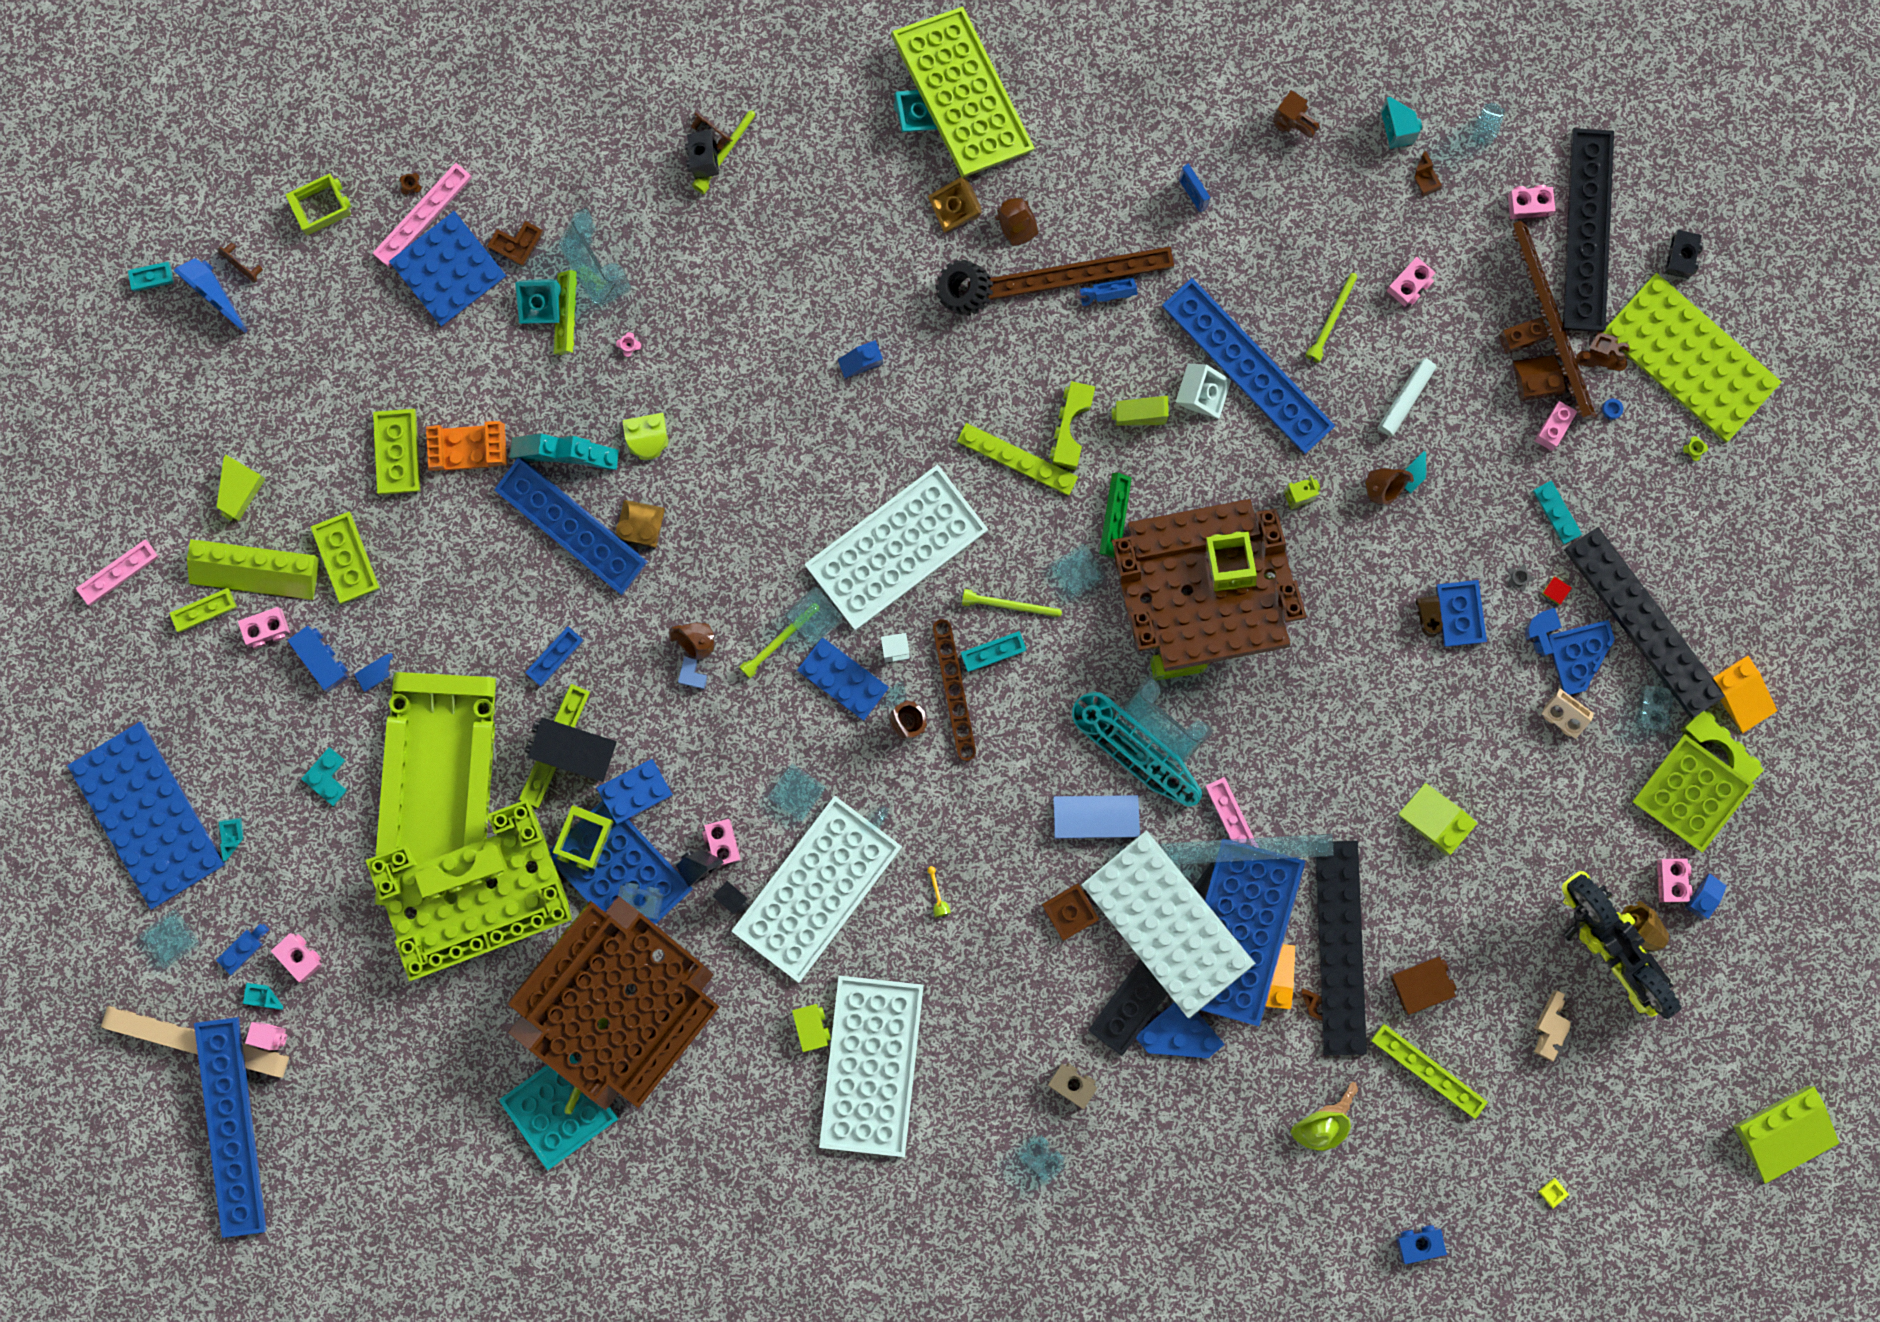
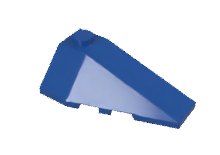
(205, 282)

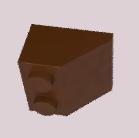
(1538, 378)

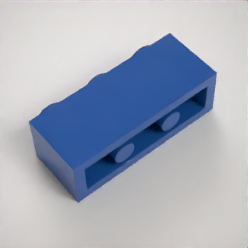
(318, 658)

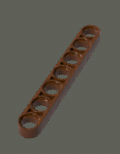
(949, 680)

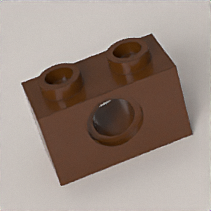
(1523, 335)

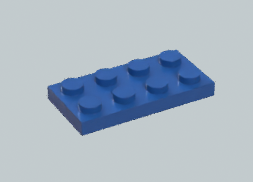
(843, 679)

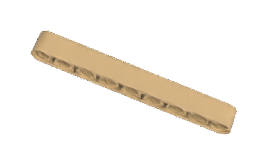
(185, 1039)

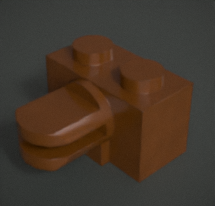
(1292, 115)

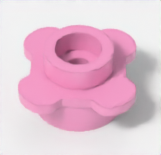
(628, 338)

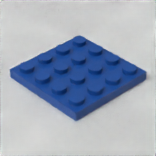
(447, 268)

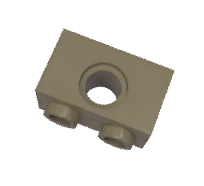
(1082, 1094)

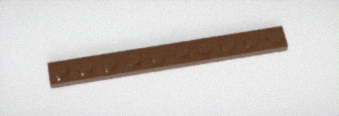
(1081, 273)

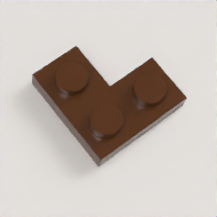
(518, 248)

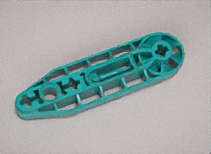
(1146, 759)

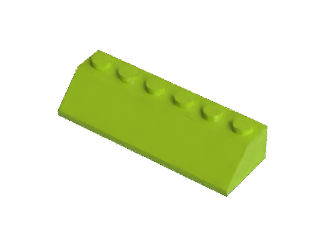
(252, 569)

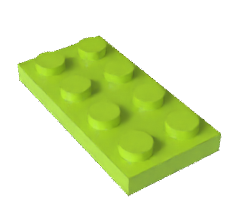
(396, 451)
(345, 557)

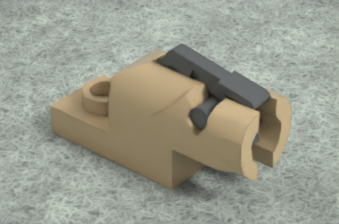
(1554, 1029)

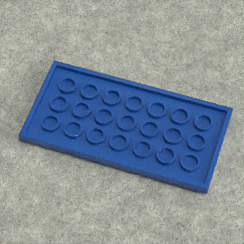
(146, 815)
(1255, 907)

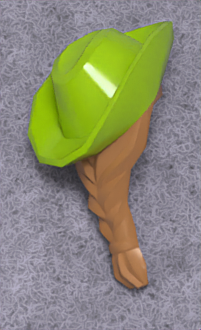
(1326, 1126)

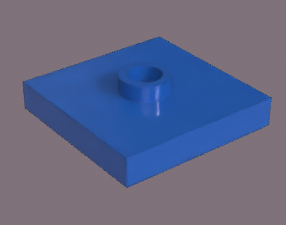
(1194, 188)

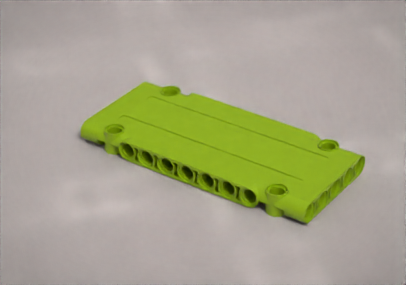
(436, 765)

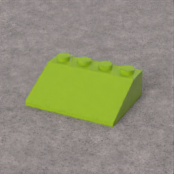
(1787, 1133)

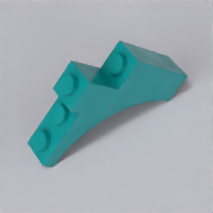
(563, 450)

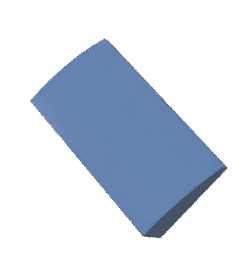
(1096, 817)

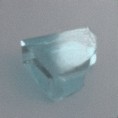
(896, 694)
(881, 815)

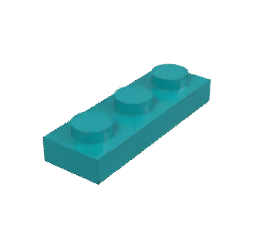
(1557, 512)
(993, 651)

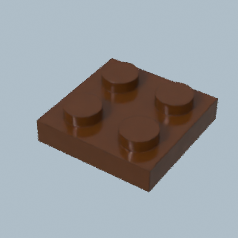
(1070, 912)

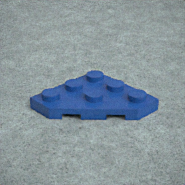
(1579, 654)
(1178, 1035)

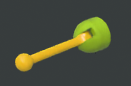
(940, 908)

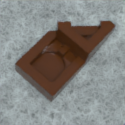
(1426, 177)
(1312, 1002)

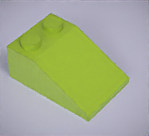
(1437, 819)

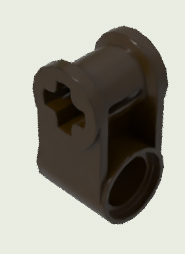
(1429, 612)

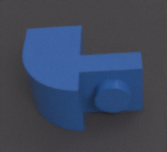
(1539, 627)

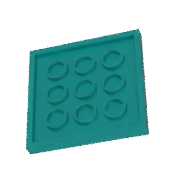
(540, 1115)

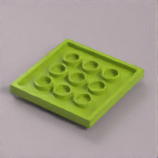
(1693, 793)

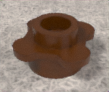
(406, 179)

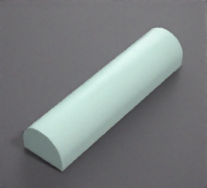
(1407, 397)

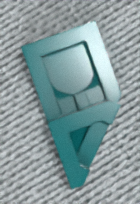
(1418, 470)
(231, 836)
(261, 996)

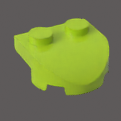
(646, 435)

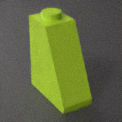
(1141, 411)
(237, 488)

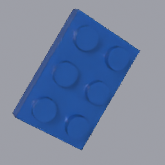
(1461, 613)
(634, 792)

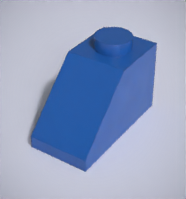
(861, 359)
(1706, 897)

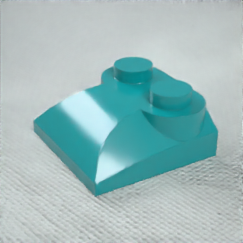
(912, 112)
(538, 301)

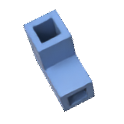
(688, 675)

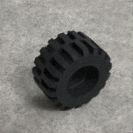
(978, 291)

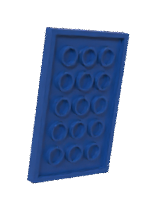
(623, 859)

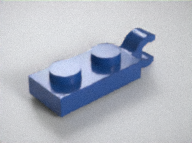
(1109, 290)
(242, 949)

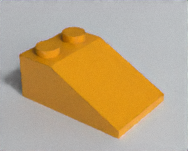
(1745, 694)
(1283, 981)

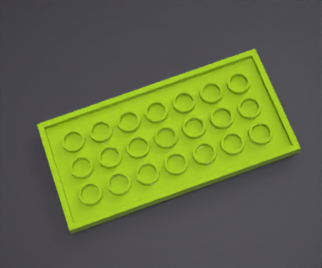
(962, 91)
(1692, 357)

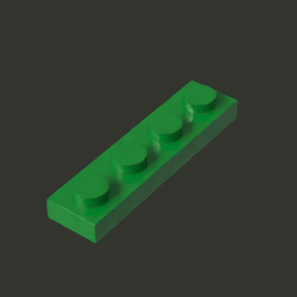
(1115, 512)

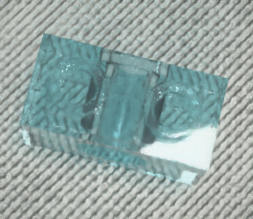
(652, 903)

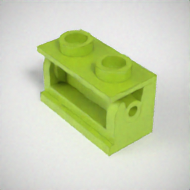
(1302, 492)
(810, 1027)

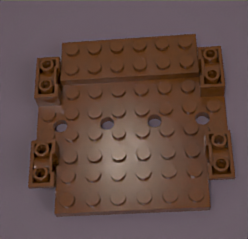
(1208, 625)
(587, 980)

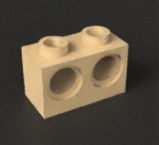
(1571, 710)

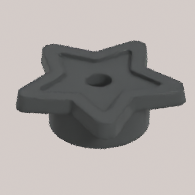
(1514, 573)

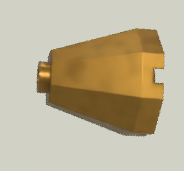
(1648, 926)

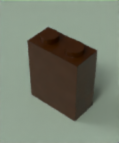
(1423, 985)

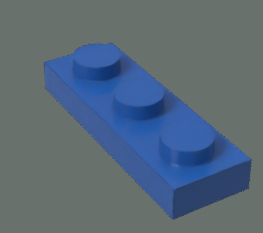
(554, 656)

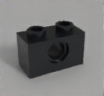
(702, 154)
(1686, 242)

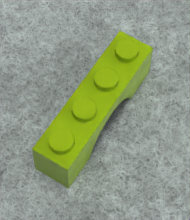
(1067, 450)
(1704, 728)
(434, 880)

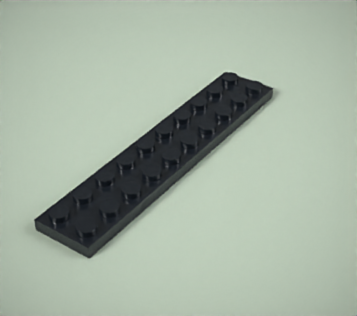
(1588, 230)
(1644, 622)
(1341, 951)
(1136, 997)

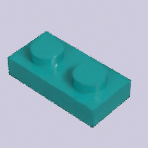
(150, 276)

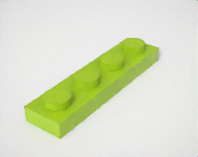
(565, 328)

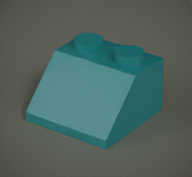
(1400, 123)

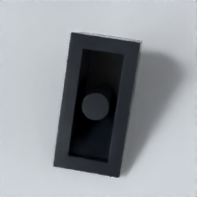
(697, 866)
(731, 898)

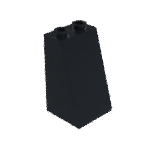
(570, 749)

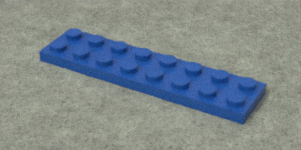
(571, 525)

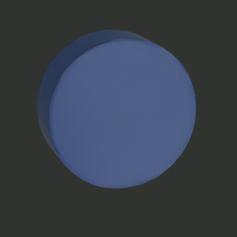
(1612, 409)

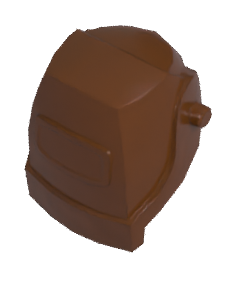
(1017, 221)
(1386, 484)
(694, 638)
(898, 719)

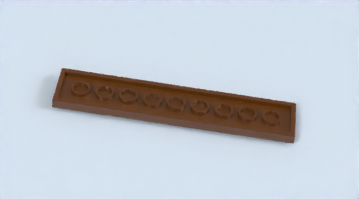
(1551, 314)

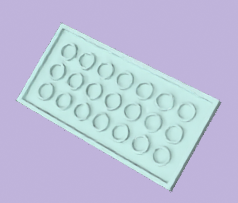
(896, 547)
(816, 889)
(1168, 924)
(871, 1066)

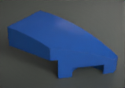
(374, 673)

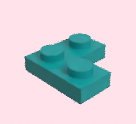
(321, 777)

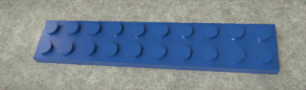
(1248, 366)
(230, 1127)

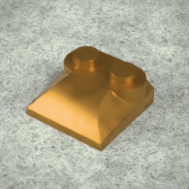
(955, 204)
(640, 523)

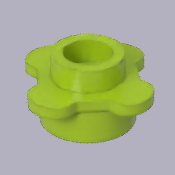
(1701, 448)

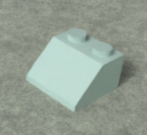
(1203, 390)

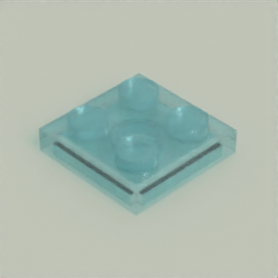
(1077, 571)
(813, 616)
(797, 792)
(169, 938)

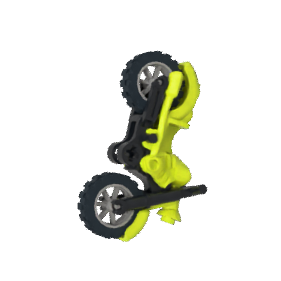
(1619, 945)

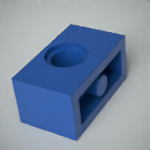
(1433, 1248)

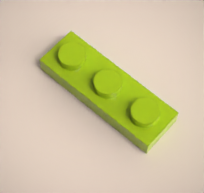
(203, 610)

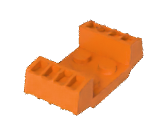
(466, 446)

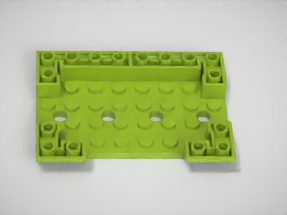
(481, 916)

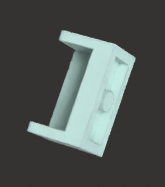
(895, 647)

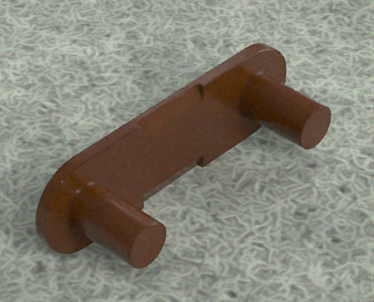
(723, 140)
(225, 252)
(1590, 359)

